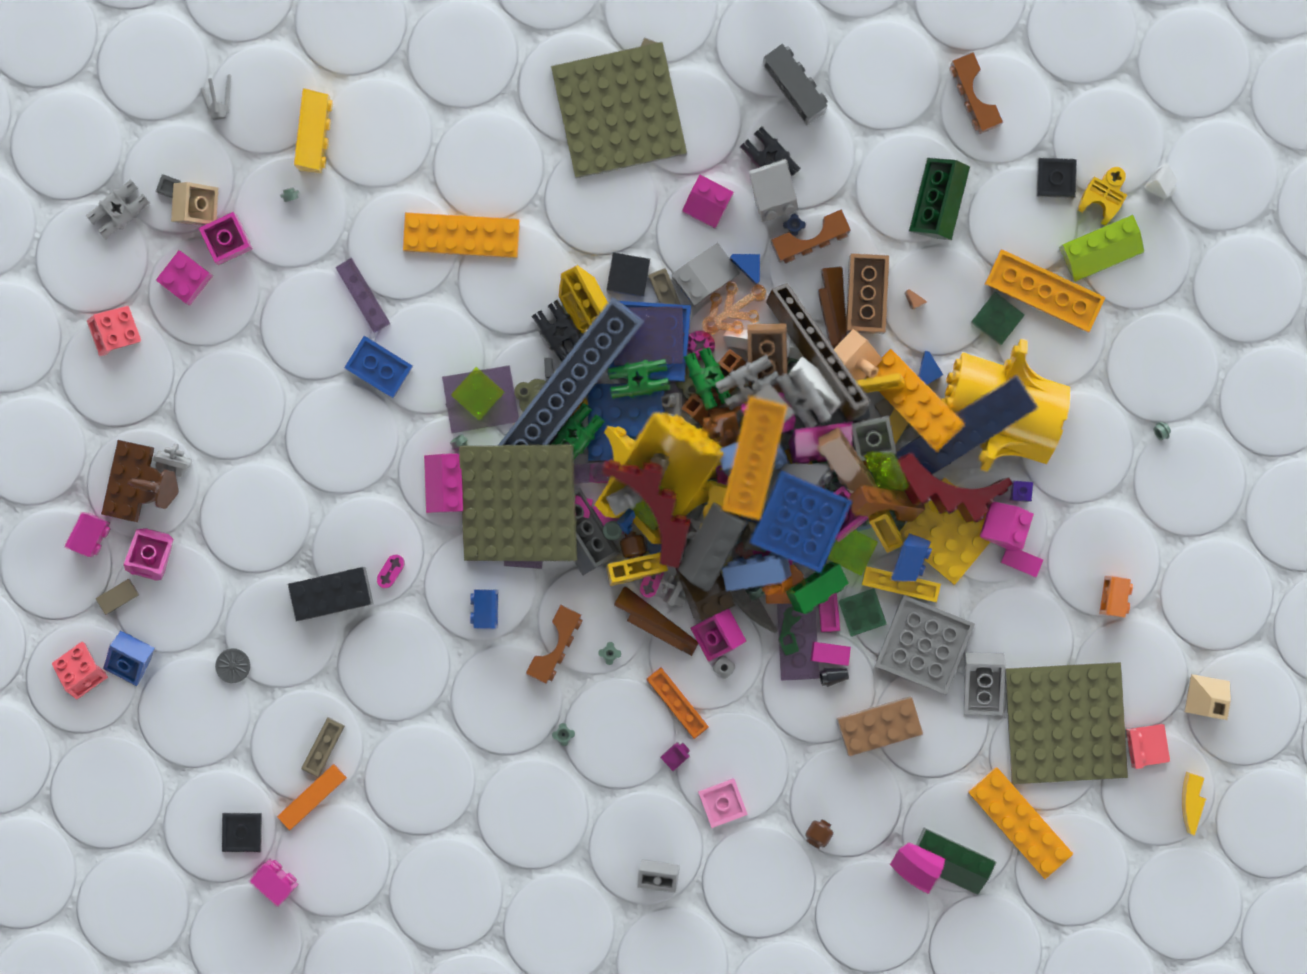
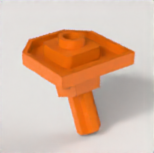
(776, 592)

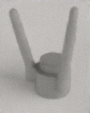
(217, 109)

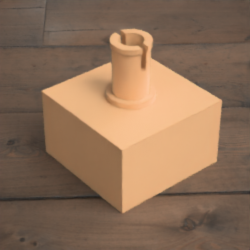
(858, 356)

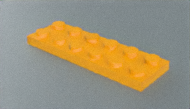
(461, 235)
(1045, 290)
(919, 403)
(754, 457)
(1020, 823)

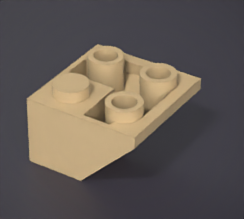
(1208, 697)

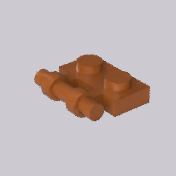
(727, 428)

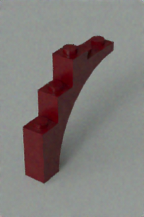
(946, 497)
(661, 502)

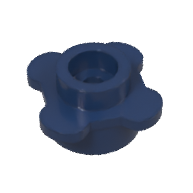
(789, 224)

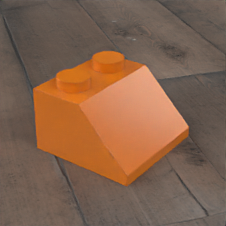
(1115, 596)

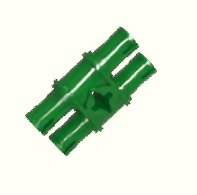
(699, 374)
(646, 386)
(584, 434)

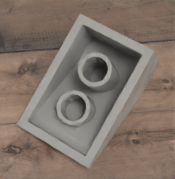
(773, 190)
(705, 274)
(984, 683)

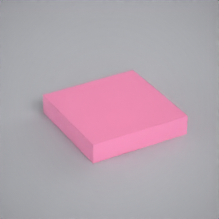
(722, 803)

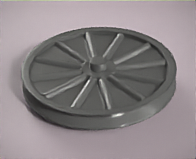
(232, 665)

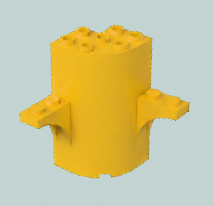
(1031, 436)
(691, 463)

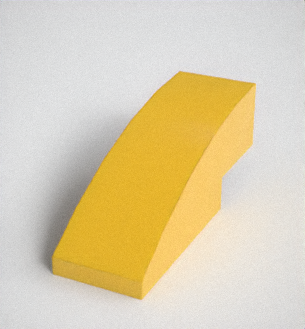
(886, 530)
(1191, 801)

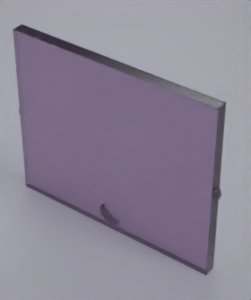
(657, 337)
(501, 413)

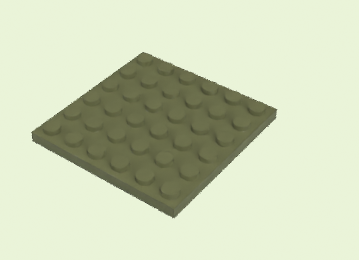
(619, 110)
(518, 503)
(1066, 723)

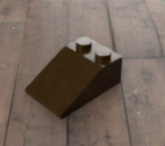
(706, 603)

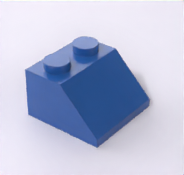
(911, 559)
(485, 609)
(128, 658)

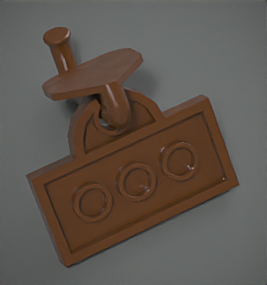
(133, 483)

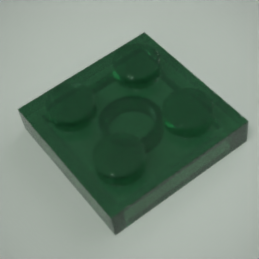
(997, 318)
(862, 612)

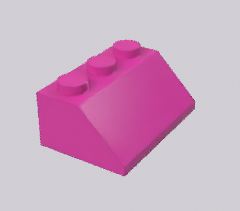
(805, 441)
(443, 483)

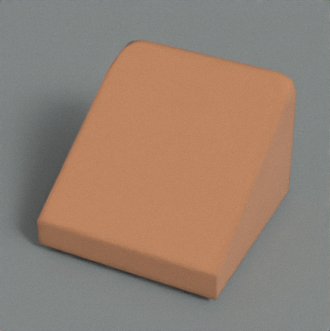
(914, 299)

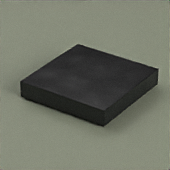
(1056, 177)
(628, 274)
(241, 832)

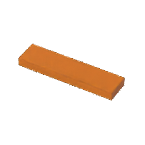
(677, 702)
(311, 797)

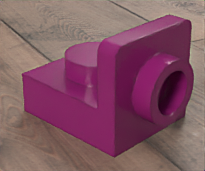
(675, 755)

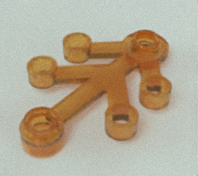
(732, 310)

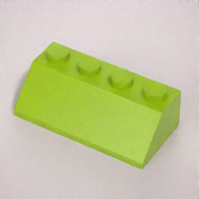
(1103, 248)

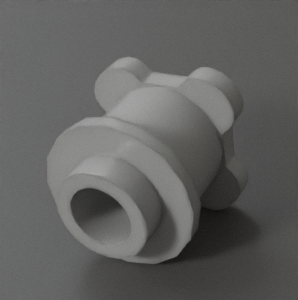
(717, 667)

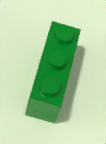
(817, 588)

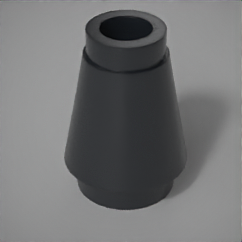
(832, 676)

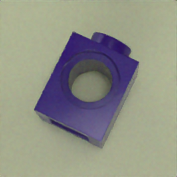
(1021, 491)

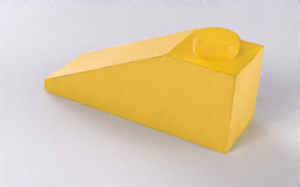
(634, 569)

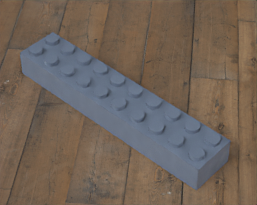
(575, 376)

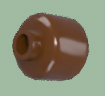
(633, 546)
(819, 833)

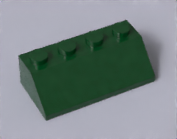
(939, 198)
(961, 864)

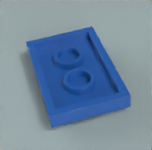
(378, 366)

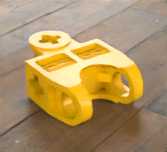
(1105, 193)

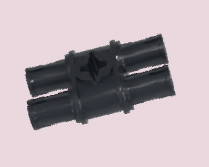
(771, 147)
(549, 330)

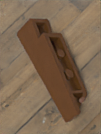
(833, 304)
(654, 622)

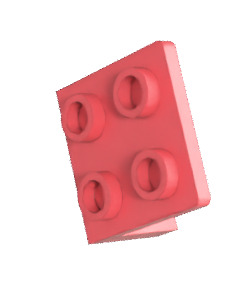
(113, 330)
(78, 671)
(1147, 745)

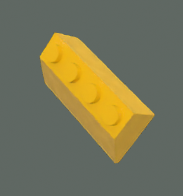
(312, 131)

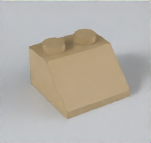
(194, 203)

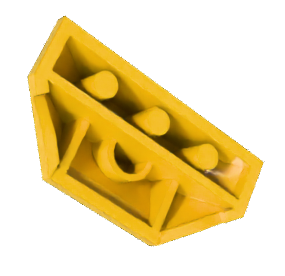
(581, 297)

